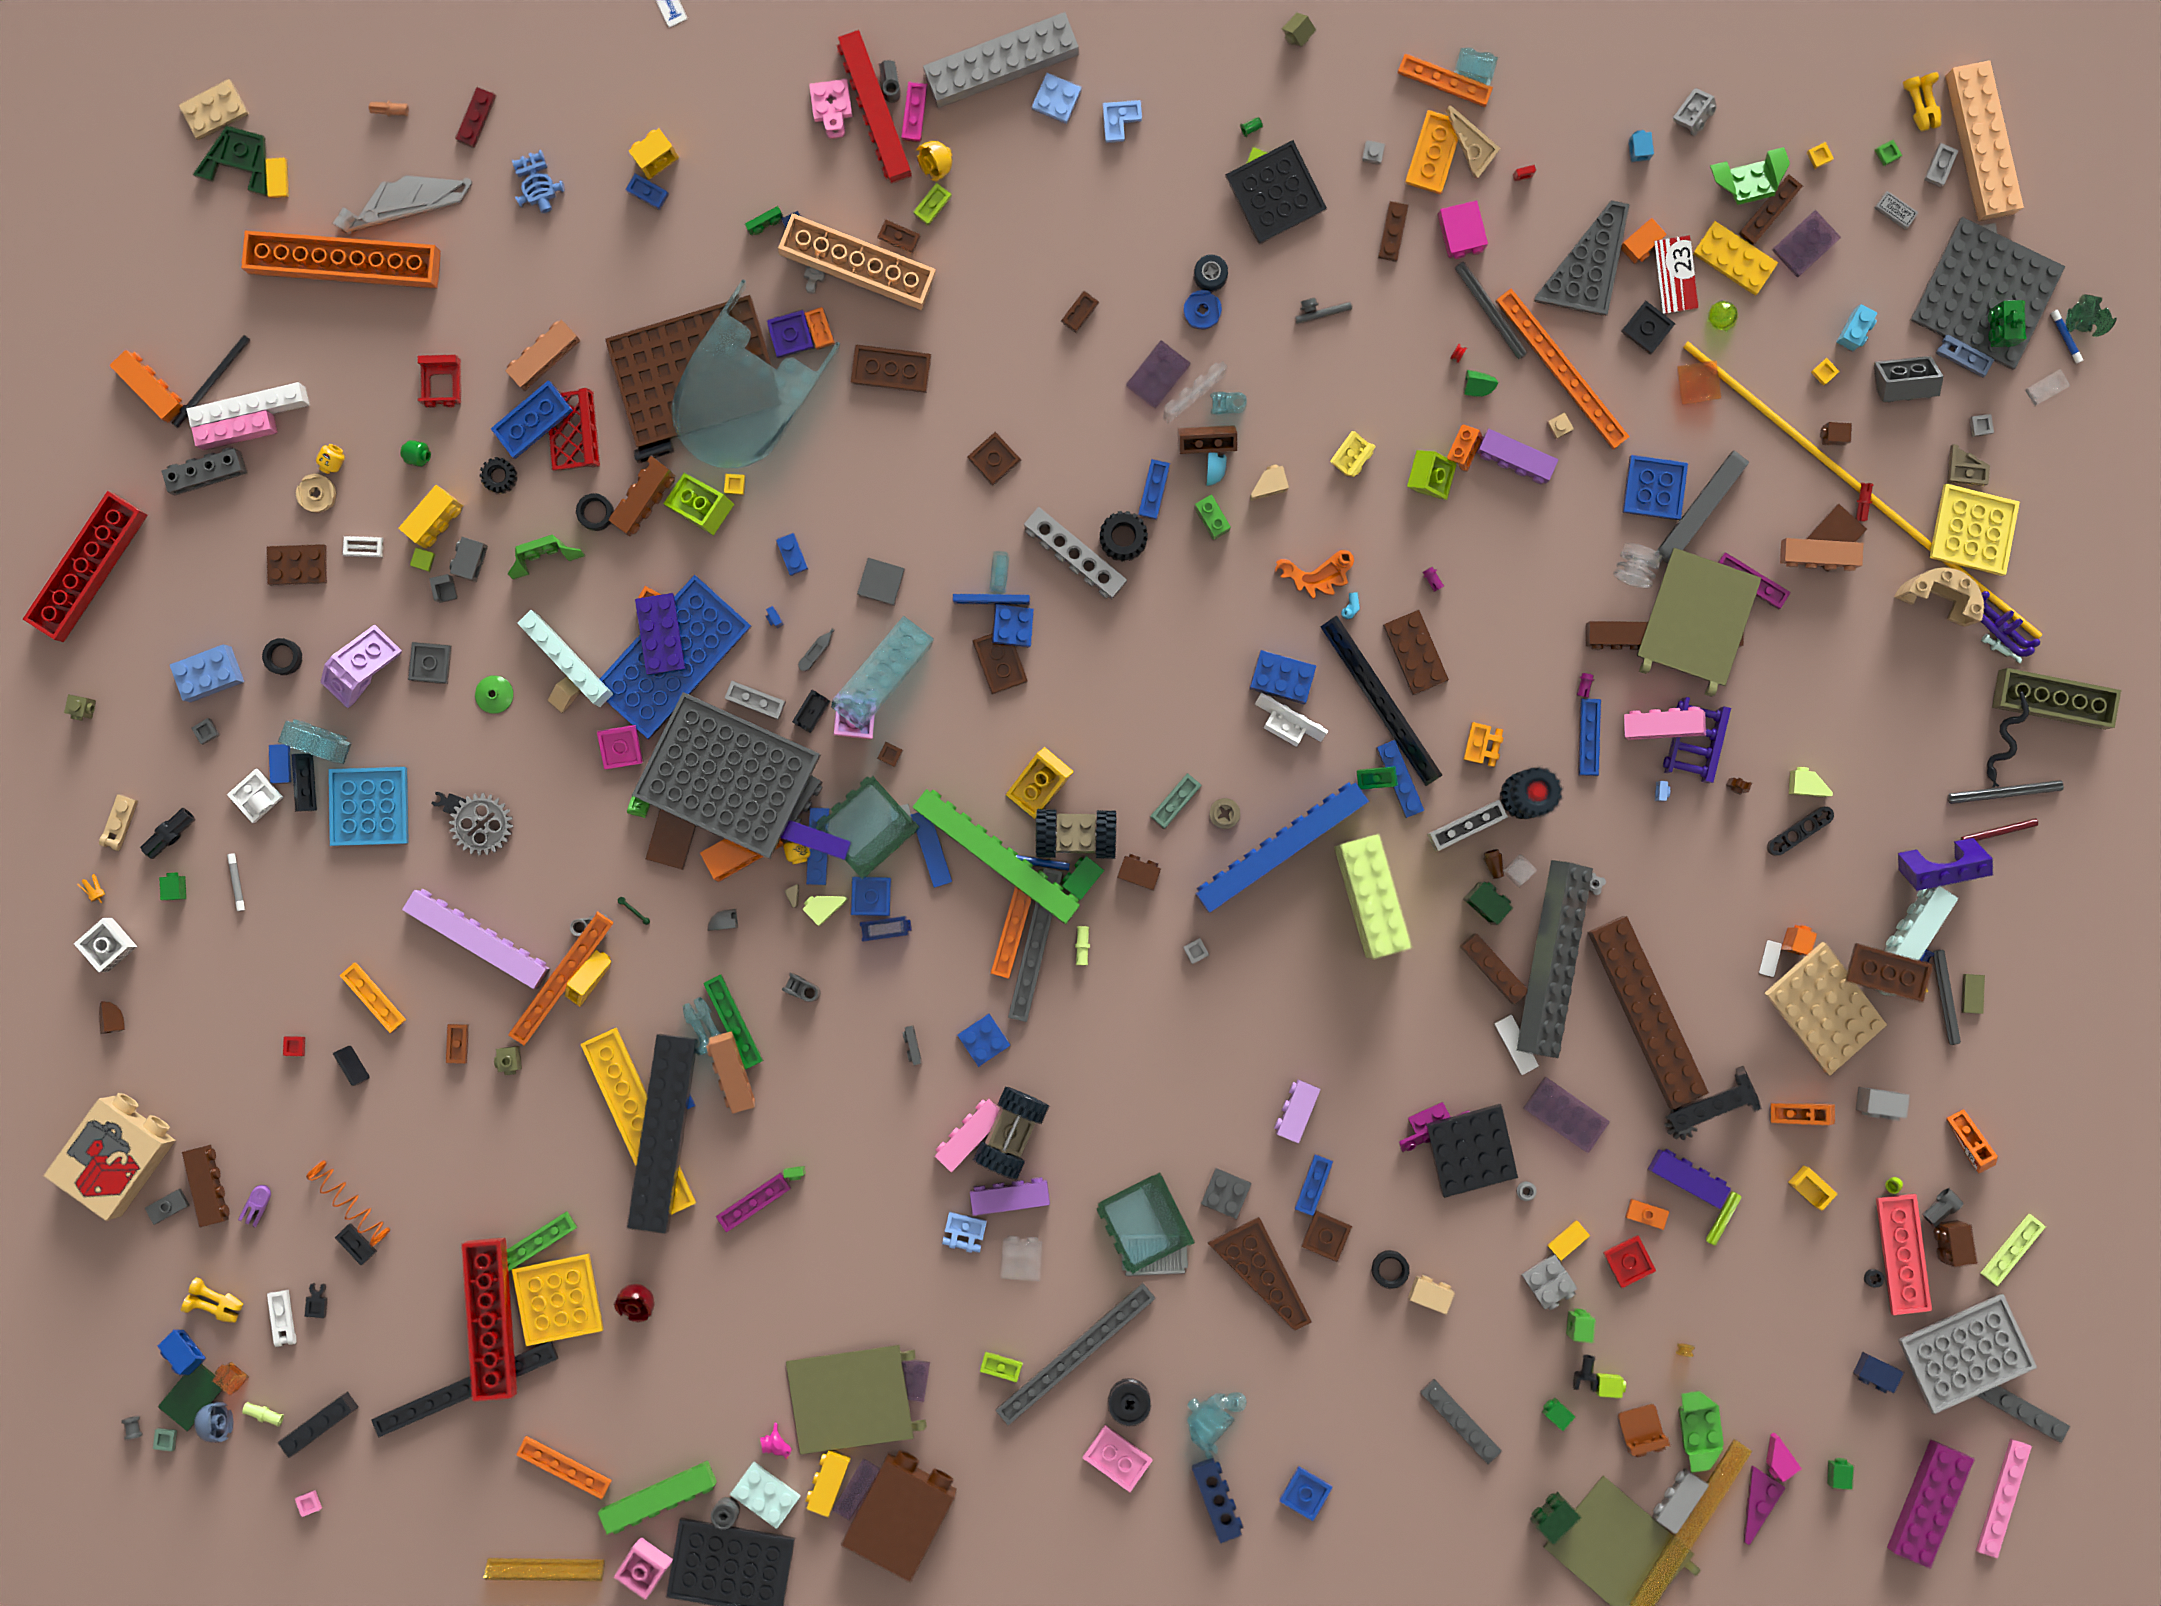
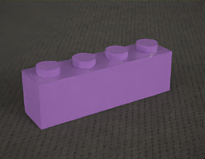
(1517, 456)
(1009, 1197)

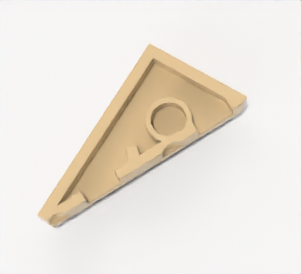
(1476, 146)

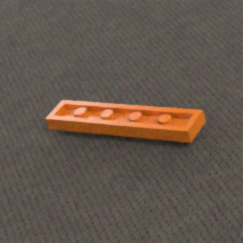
(1445, 80)
(1011, 934)
(564, 1467)

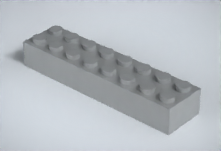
(1001, 60)

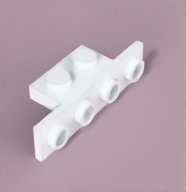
(1288, 723)

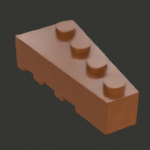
(642, 497)

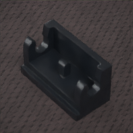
(811, 711)

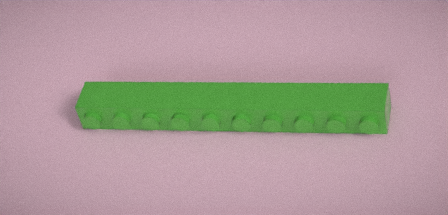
(996, 856)

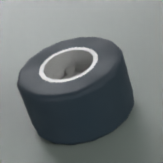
(1210, 266)

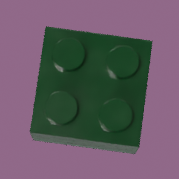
(1488, 903)
(1555, 1517)

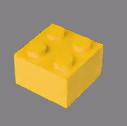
(653, 153)

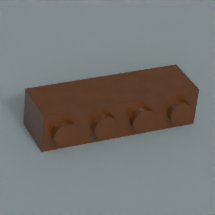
(1494, 968)
(205, 1185)

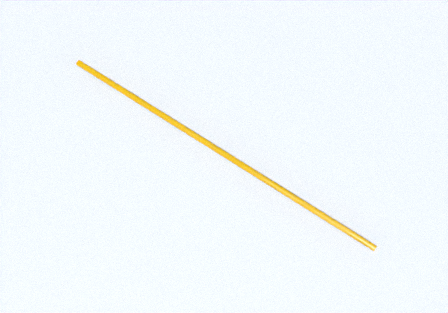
(1851, 481)

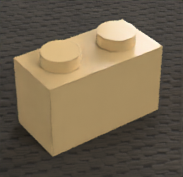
(1431, 1294)

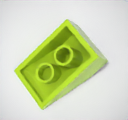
(699, 503)

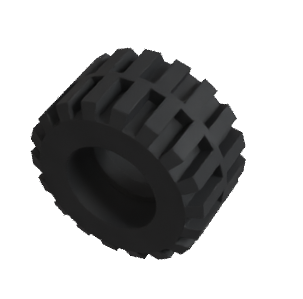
(1128, 520)

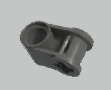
(798, 987)

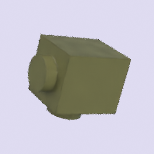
(1298, 29)
(79, 707)
(508, 1060)

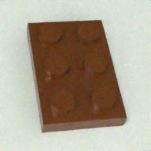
(296, 564)

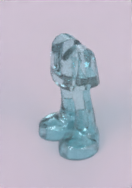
(694, 1019)

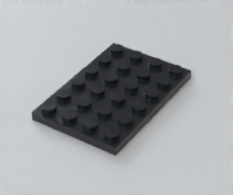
(729, 1565)

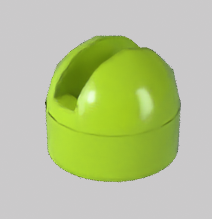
(1894, 1185)

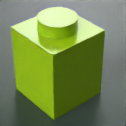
(1610, 1385)

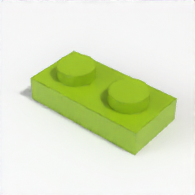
(932, 204)
(1001, 1366)

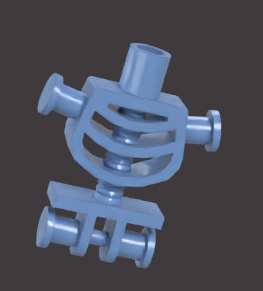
(539, 191)

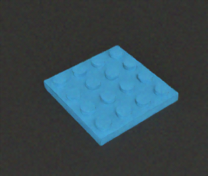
(368, 806)

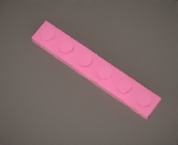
(2003, 1498)

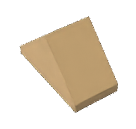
(564, 694)

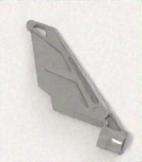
(403, 199)

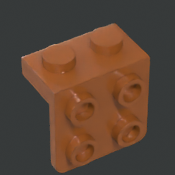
(1642, 1430)

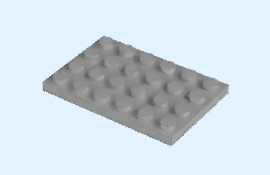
(1967, 1353)

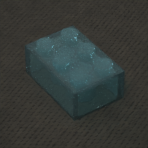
(315, 741)

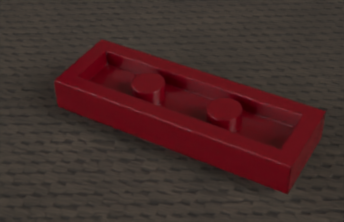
(475, 117)

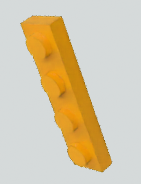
(372, 997)

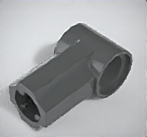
(890, 80)
(1946, 1204)

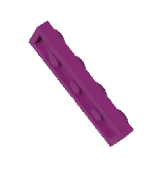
(1767, 589)
(753, 1202)

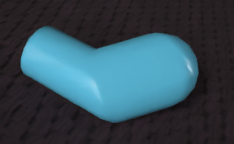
(1353, 606)

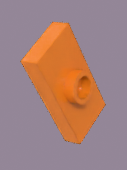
(819, 328)
(1647, 1214)

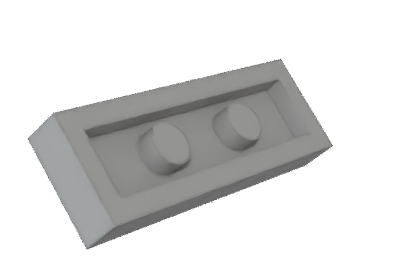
(755, 700)

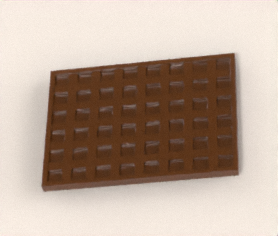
(654, 358)

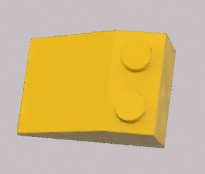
(1039, 782)

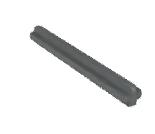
(1946, 997)

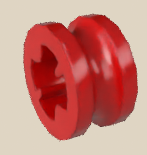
(1458, 353)

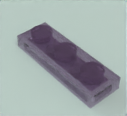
(856, 1489)

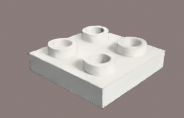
(255, 796)

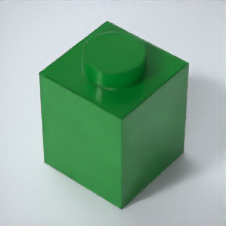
(172, 887)
(1558, 1413)
(1840, 1474)

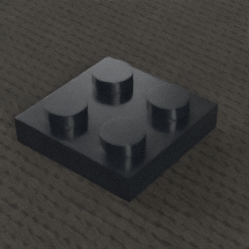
(1648, 327)

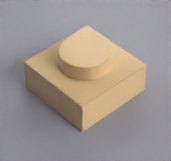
(1560, 425)

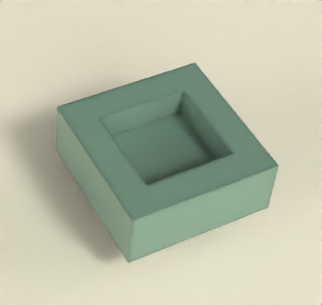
(164, 1439)

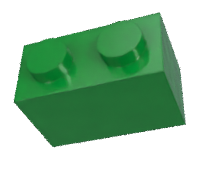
(1082, 878)

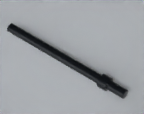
(211, 380)

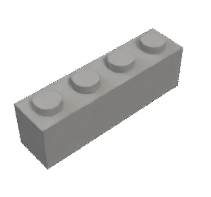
(1467, 825)

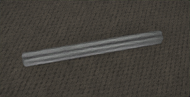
(1491, 310)
(2005, 792)

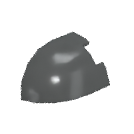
(723, 920)

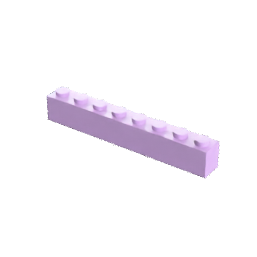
(476, 939)

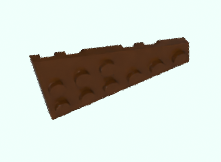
(1259, 1265)

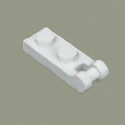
(281, 1318)

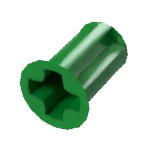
(1251, 126)

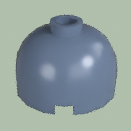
(214, 1422)

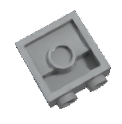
(1550, 1282)

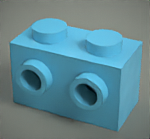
(1856, 328)

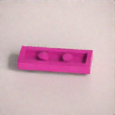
(914, 111)

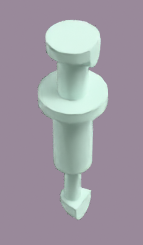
(1996, 644)

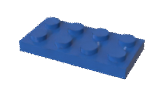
(531, 419)

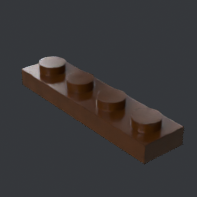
(1770, 210)

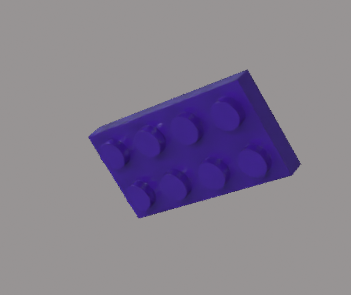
(660, 634)

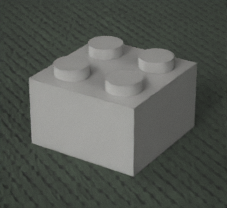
(1881, 1102)

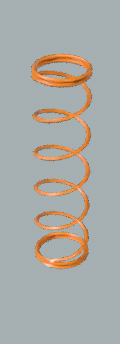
(316, 1170)

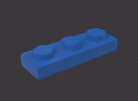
(1154, 489)
(1313, 1184)

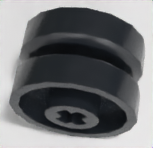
(1132, 1413)

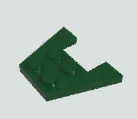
(240, 151)

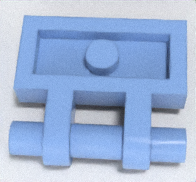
(965, 1226)

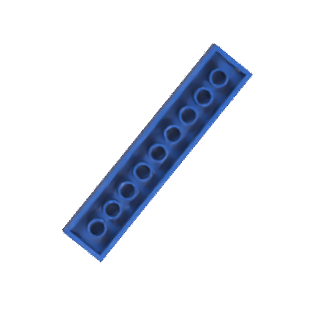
(1282, 847)

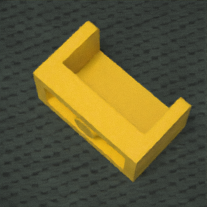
(1812, 1188)

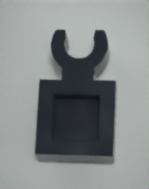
(448, 803)
(316, 1304)

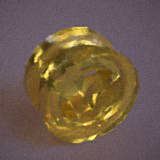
(1685, 1350)

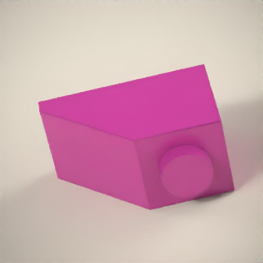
(1780, 1460)

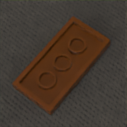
(891, 368)
(1416, 652)
(1889, 972)

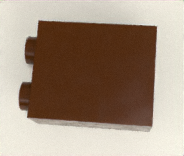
(900, 1515)

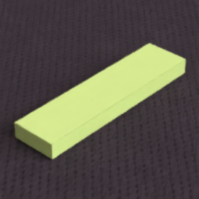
(2013, 1250)

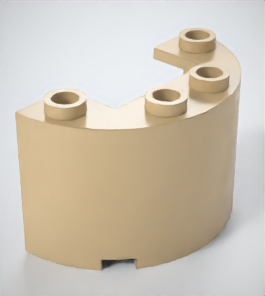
(1949, 584)

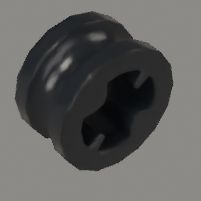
(1875, 1284)

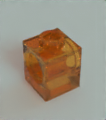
(230, 1378)

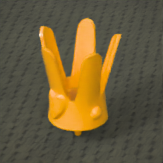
(93, 894)

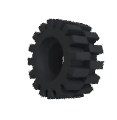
(510, 475)

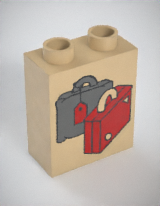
(111, 1156)

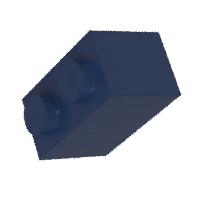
(1878, 1372)

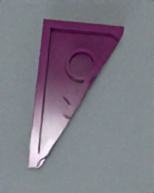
(1763, 1496)

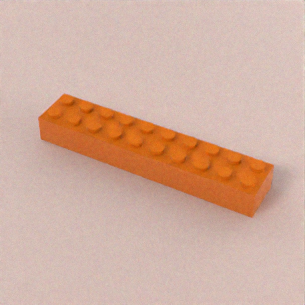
(341, 259)

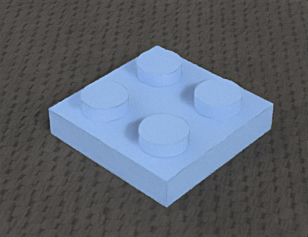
(1056, 98)

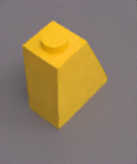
(587, 977)

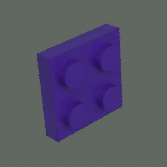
(790, 334)

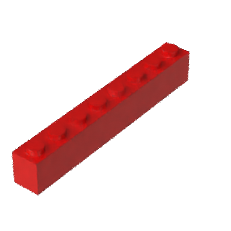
(874, 106)

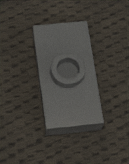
(167, 1206)

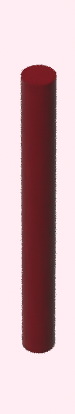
(2002, 830)

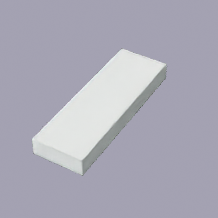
(1510, 1033)

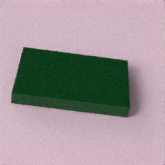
(190, 1396)

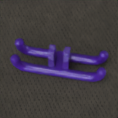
(2002, 629)

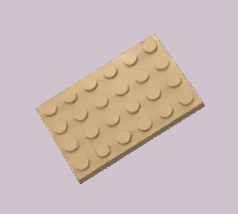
(1824, 1009)

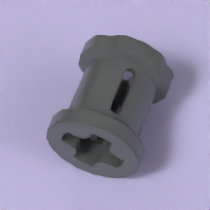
(131, 1427)

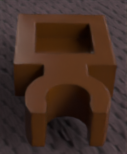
(1738, 785)

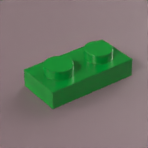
(768, 218)
(1377, 777)

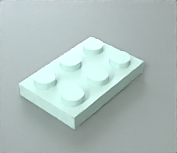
(765, 1495)

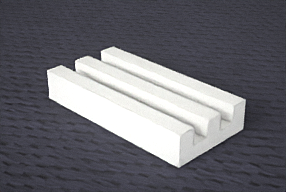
(378, 547)

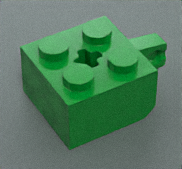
(2007, 324)

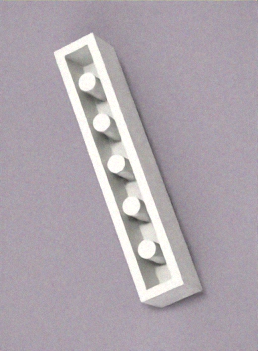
(273, 400)

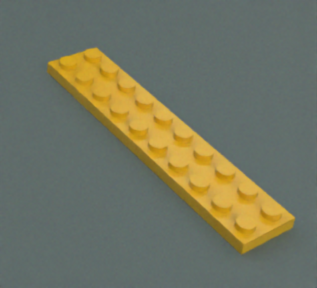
(626, 1098)

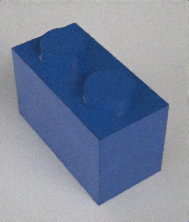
(181, 1352)

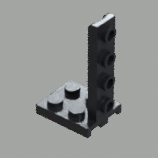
(1718, 1104)

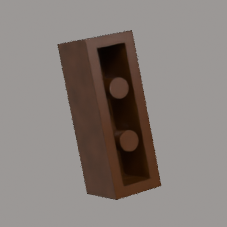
(1207, 439)

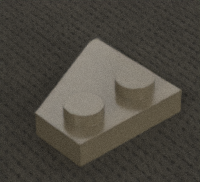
(1967, 468)

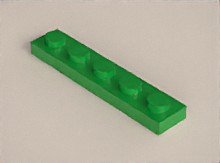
(733, 1020)

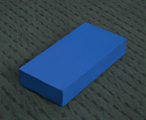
(279, 764)

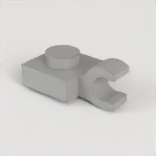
(814, 276)

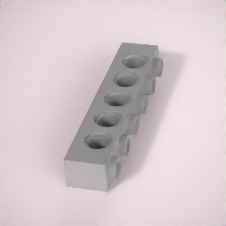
(1040, 519)

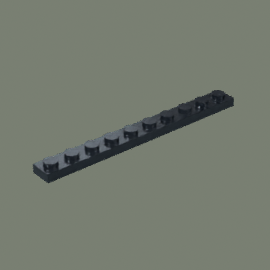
(1381, 701)
(455, 1393)

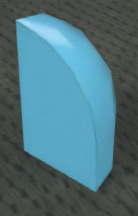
(1215, 468)

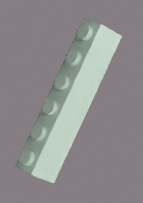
(565, 658)

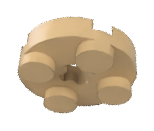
(325, 499)

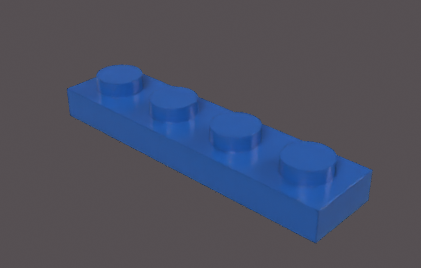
(1405, 789)
(817, 861)

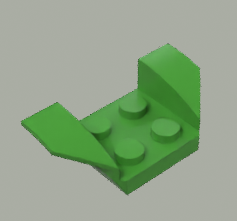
(1753, 180)
(533, 550)
(1700, 1430)

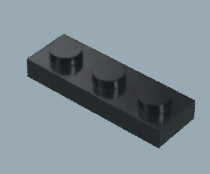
(304, 782)

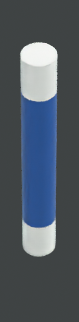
(2066, 336)

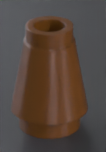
(1494, 863)

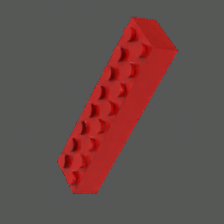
(85, 567)
(489, 1319)

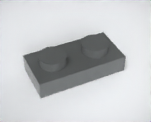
(914, 1053)

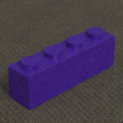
(1688, 1178)

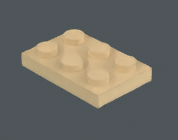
(213, 109)

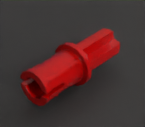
(1864, 501)

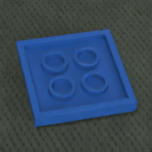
(1655, 487)

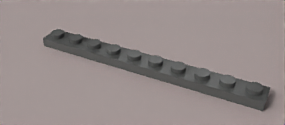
(1075, 1354)

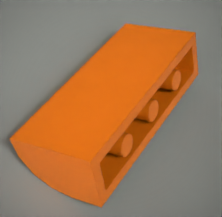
(728, 858)

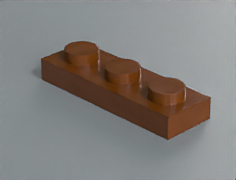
(1393, 231)

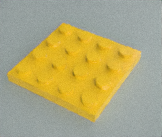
(557, 1299)

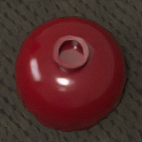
(635, 1302)

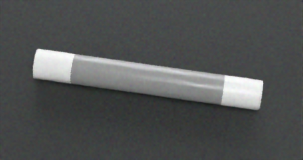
(236, 882)

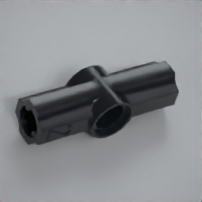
(167, 833)

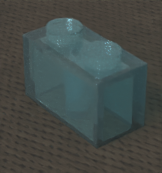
(1476, 65)

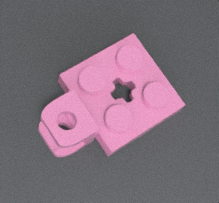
(831, 113)

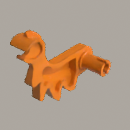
(1328, 573)

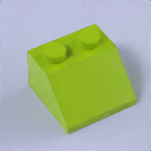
(1431, 474)

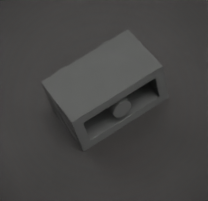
(468, 559)

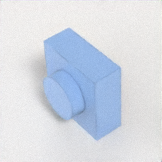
(1662, 791)

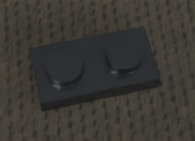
(355, 1244)

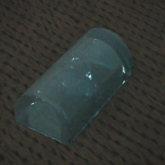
(999, 571)

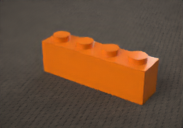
(147, 386)

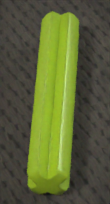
(1723, 1218)

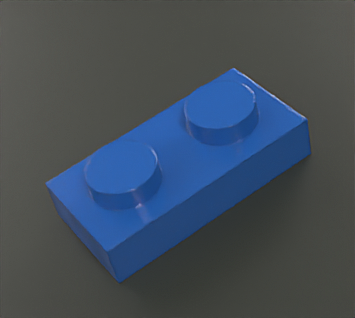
(647, 191)
(792, 554)

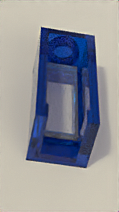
(885, 928)

